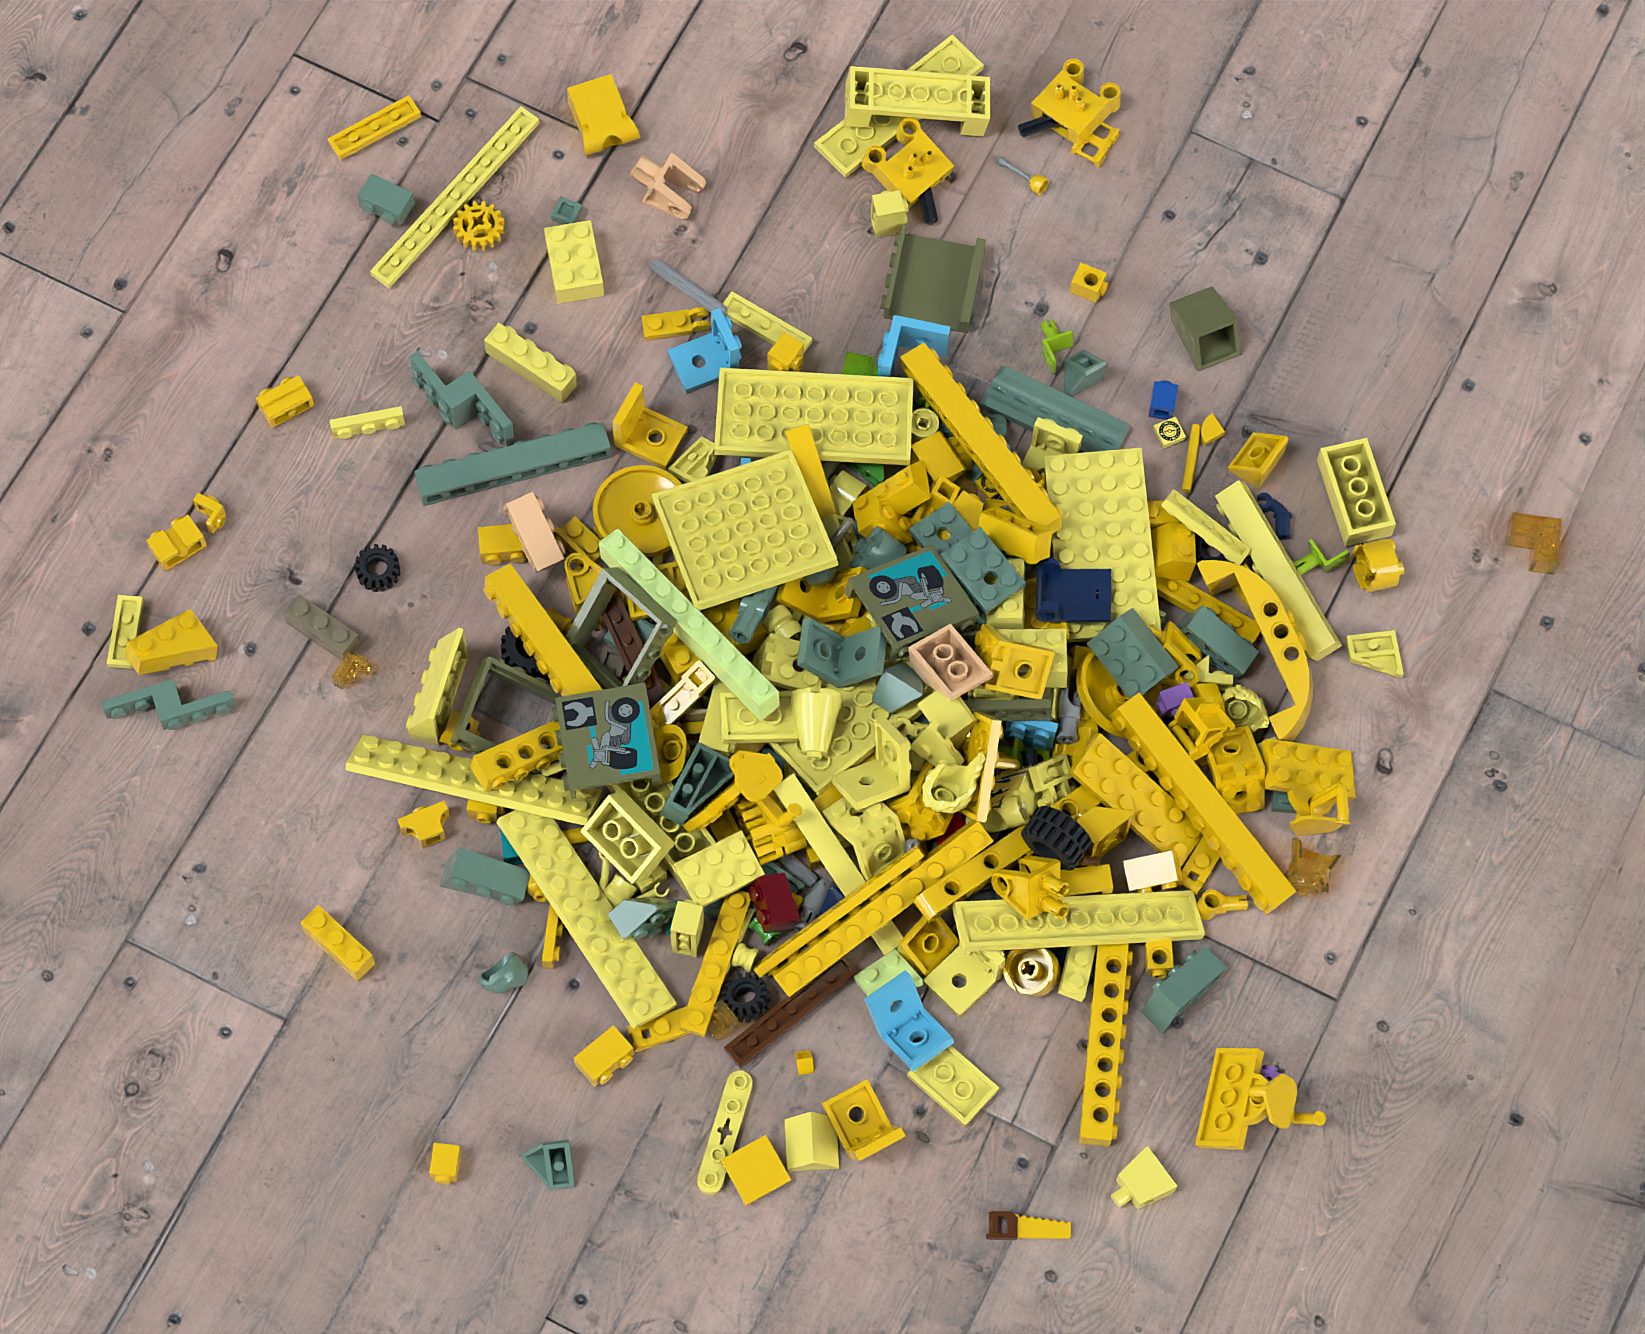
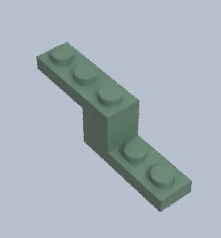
(168, 705)

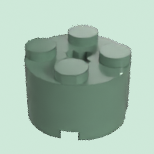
(877, 549)

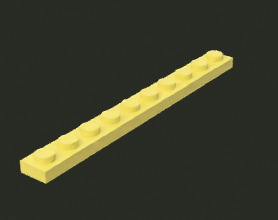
(454, 197)

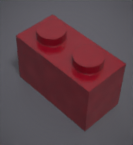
(774, 902)

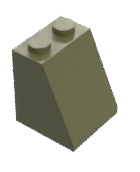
(1206, 327)

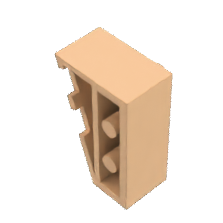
(534, 532)

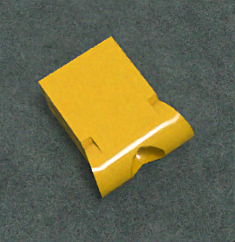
(600, 115)

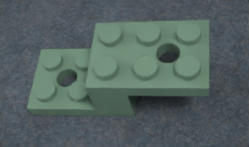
(461, 400)
(969, 557)

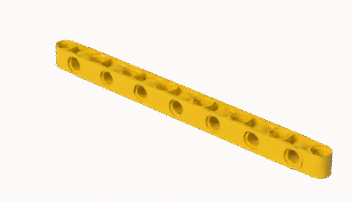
(1005, 853)

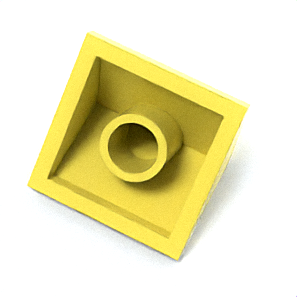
(952, 716)
(810, 1143)

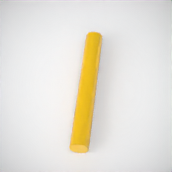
(1191, 458)

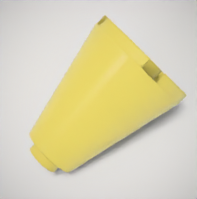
(815, 719)

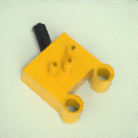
(1070, 106)
(912, 169)

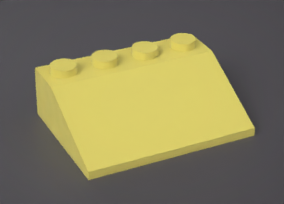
(438, 688)

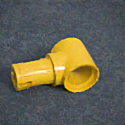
(1220, 904)

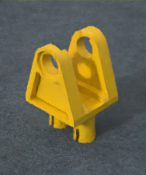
(581, 581)
(1177, 646)
(1033, 891)

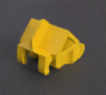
(1208, 721)

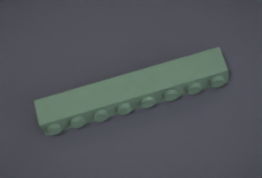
(513, 463)

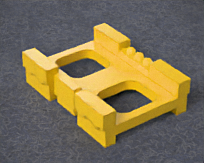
(1102, 144)

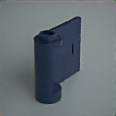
(1071, 593)

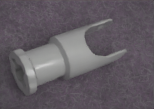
(1068, 717)
(812, 904)

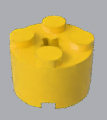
(1377, 565)
(1045, 974)

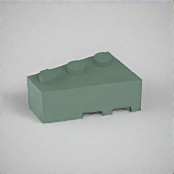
(1218, 640)
(1182, 987)

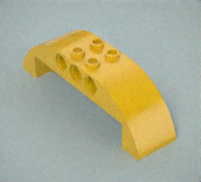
(1263, 601)

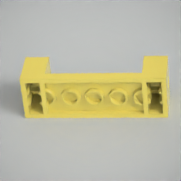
(917, 96)

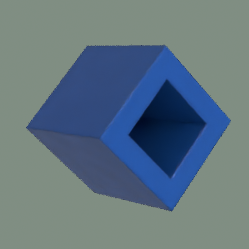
(1163, 400)

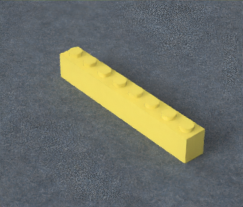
(1277, 568)

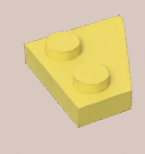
(695, 461)
(934, 748)

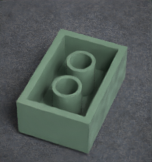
(1132, 654)

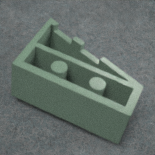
(698, 783)
(485, 877)

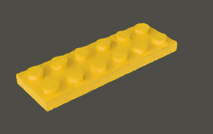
(1125, 786)

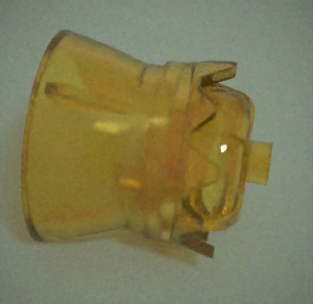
(1309, 870)

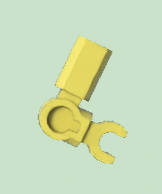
(913, 730)

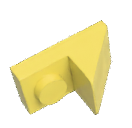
(1221, 678)

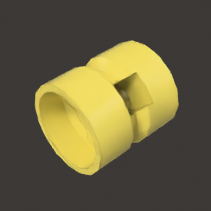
(923, 424)
(780, 623)

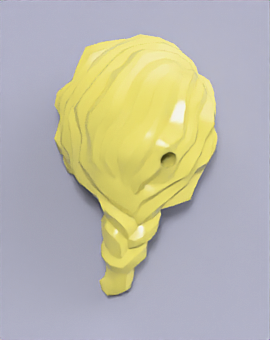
(1245, 708)
(952, 786)

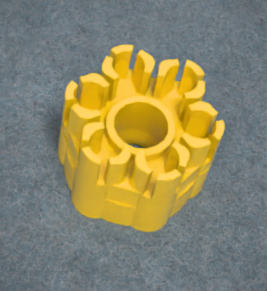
(766, 838)

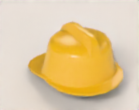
(671, 750)

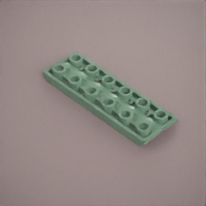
(1026, 399)

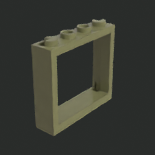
(593, 609)
(513, 675)

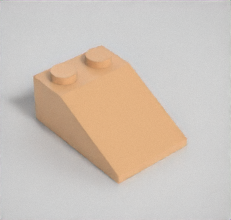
(948, 663)

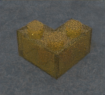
(1540, 536)

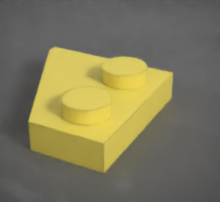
(1376, 651)

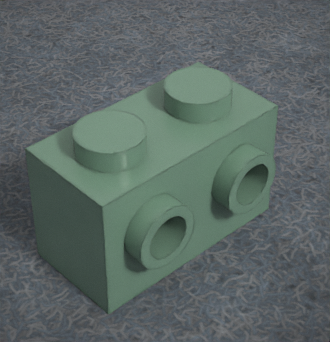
(386, 200)

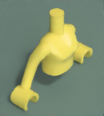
(620, 888)

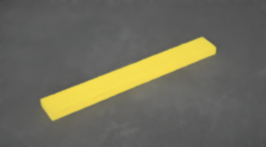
(831, 853)

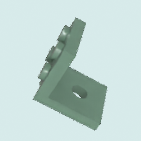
(841, 656)

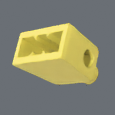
(1143, 1181)

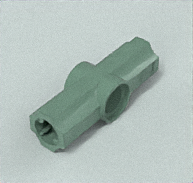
(751, 612)

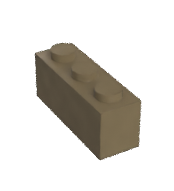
(321, 627)

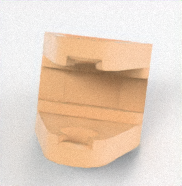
(658, 194)

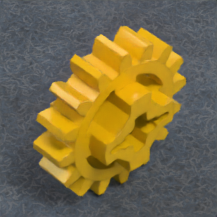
(478, 226)

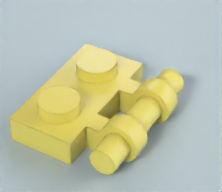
(1050, 773)

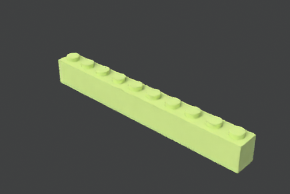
(693, 627)

